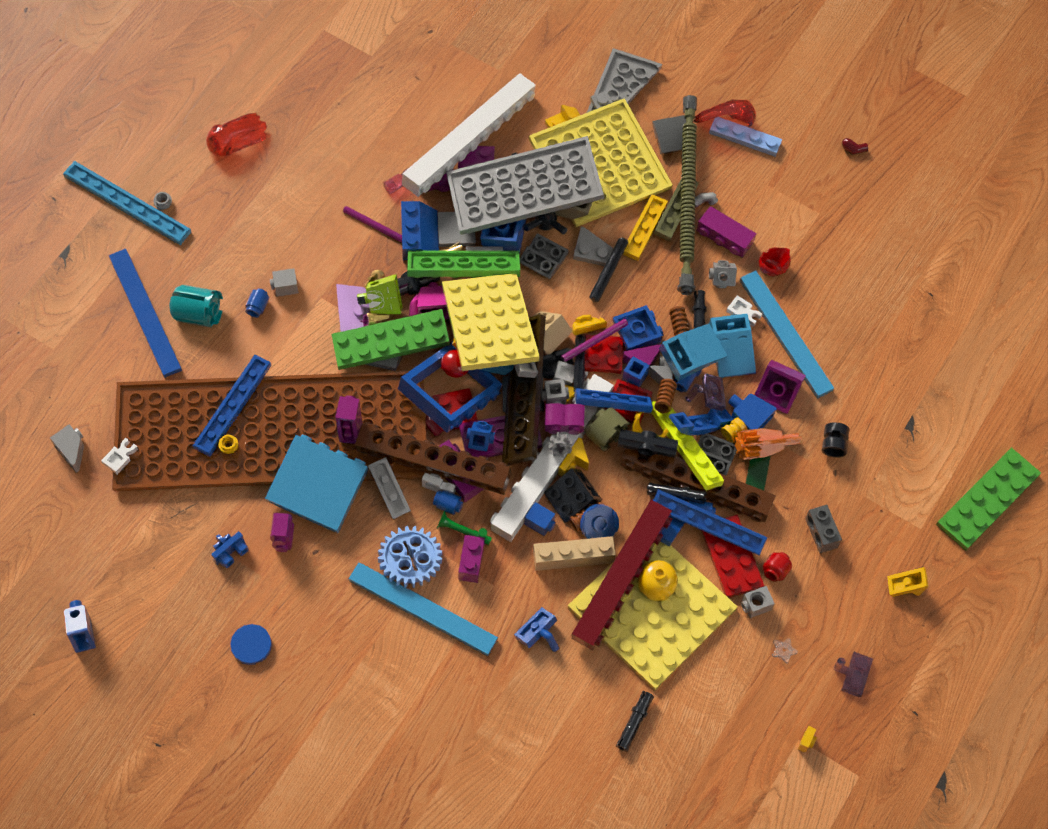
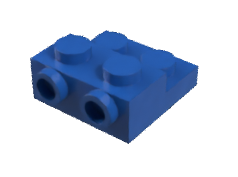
(640, 329)

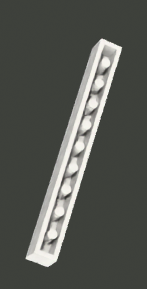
(468, 135)
(539, 475)

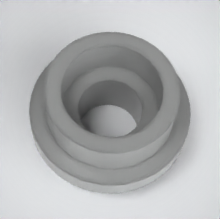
(162, 196)

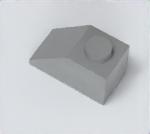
(69, 445)

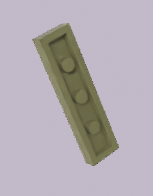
(671, 216)

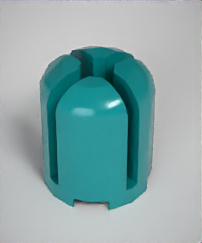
(196, 305)

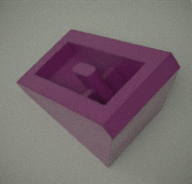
(647, 354)

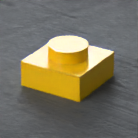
(808, 739)

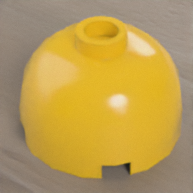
(658, 580)

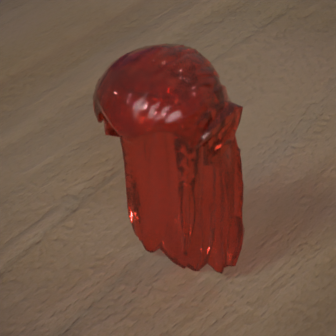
(736, 109)
(236, 135)

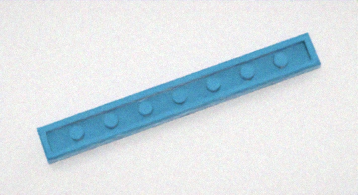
(127, 203)
(786, 334)
(423, 609)

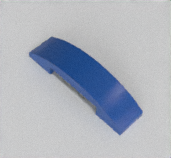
(702, 423)

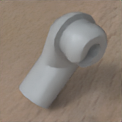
(703, 197)

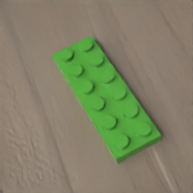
(462, 263)
(390, 339)
(988, 499)

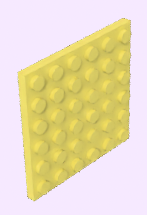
(621, 155)
(662, 634)

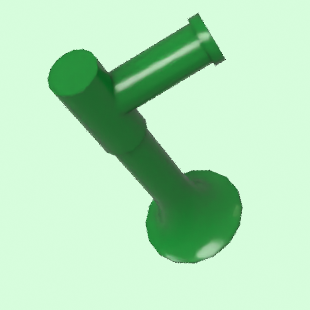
(446, 522)

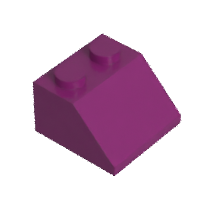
(779, 386)

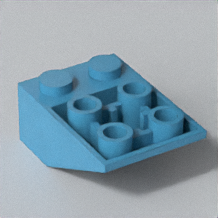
(736, 339)
(692, 351)

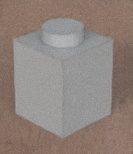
(284, 282)

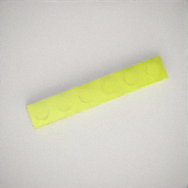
(690, 451)

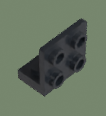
(571, 494)

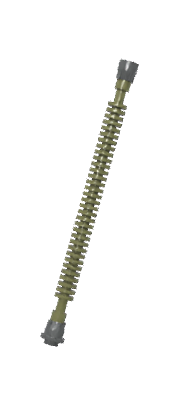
(688, 182)

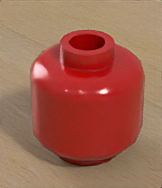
(777, 566)

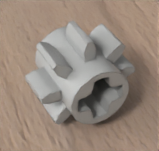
(560, 444)

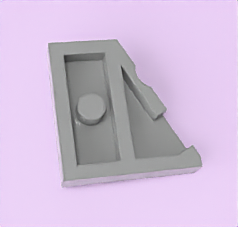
(591, 248)

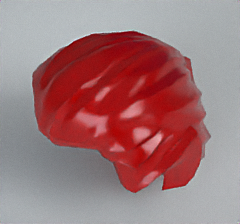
(775, 261)

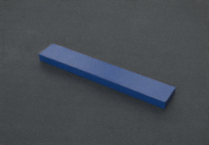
(232, 405)
(712, 523)

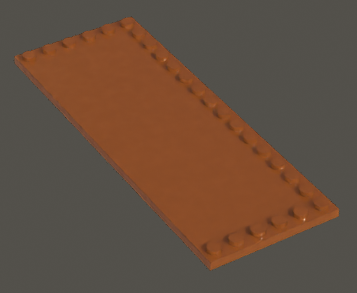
(171, 414)

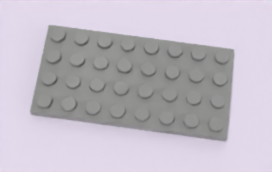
(524, 185)

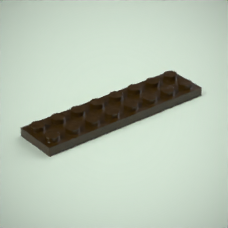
(524, 406)

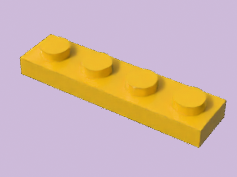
(645, 227)

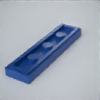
(613, 400)

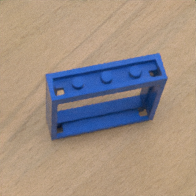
(431, 408)

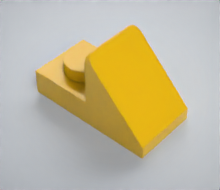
(566, 114)
(576, 457)
(908, 582)

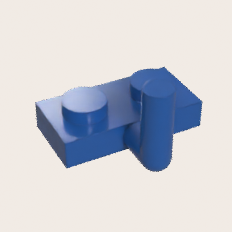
(536, 628)

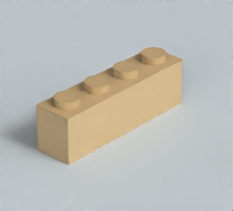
(574, 553)

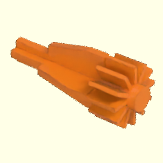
(763, 442)

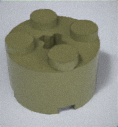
(606, 428)

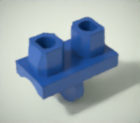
(226, 546)

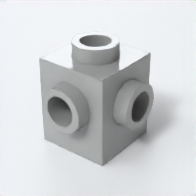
(723, 274)
(555, 392)

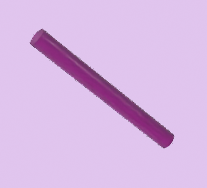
(368, 221)
(594, 340)

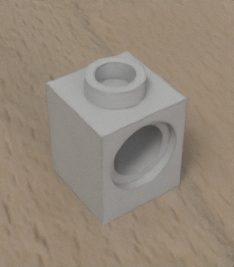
(763, 596)

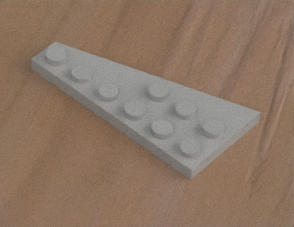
(625, 76)

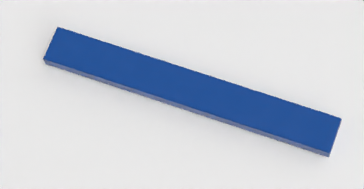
(145, 313)

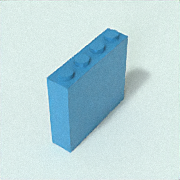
(317, 483)

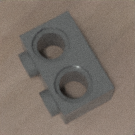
(823, 528)

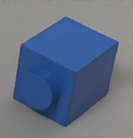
(635, 372)
(540, 519)

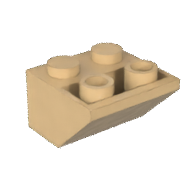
(555, 331)

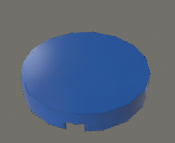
(599, 522)
(251, 644)

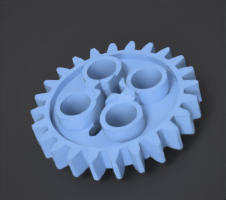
(392, 562)

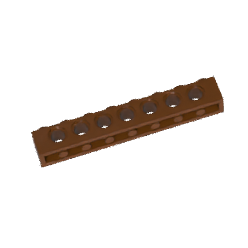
(496, 483)
(720, 498)

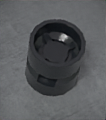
(835, 439)

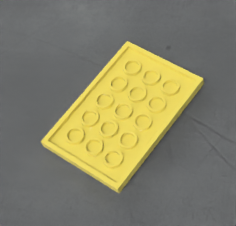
(490, 322)

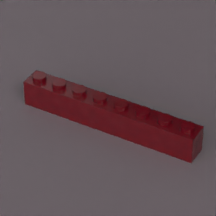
(621, 575)

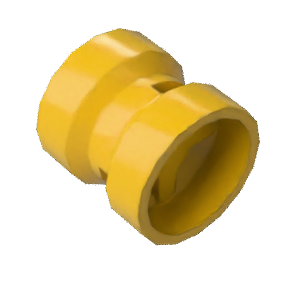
(729, 431)

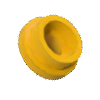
(228, 439)

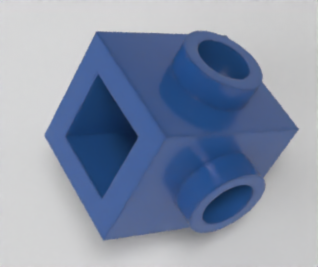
(480, 436)

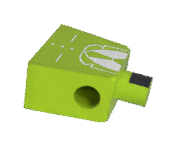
(382, 296)

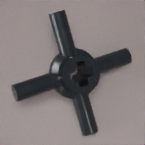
(546, 222)

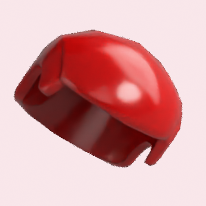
(451, 364)

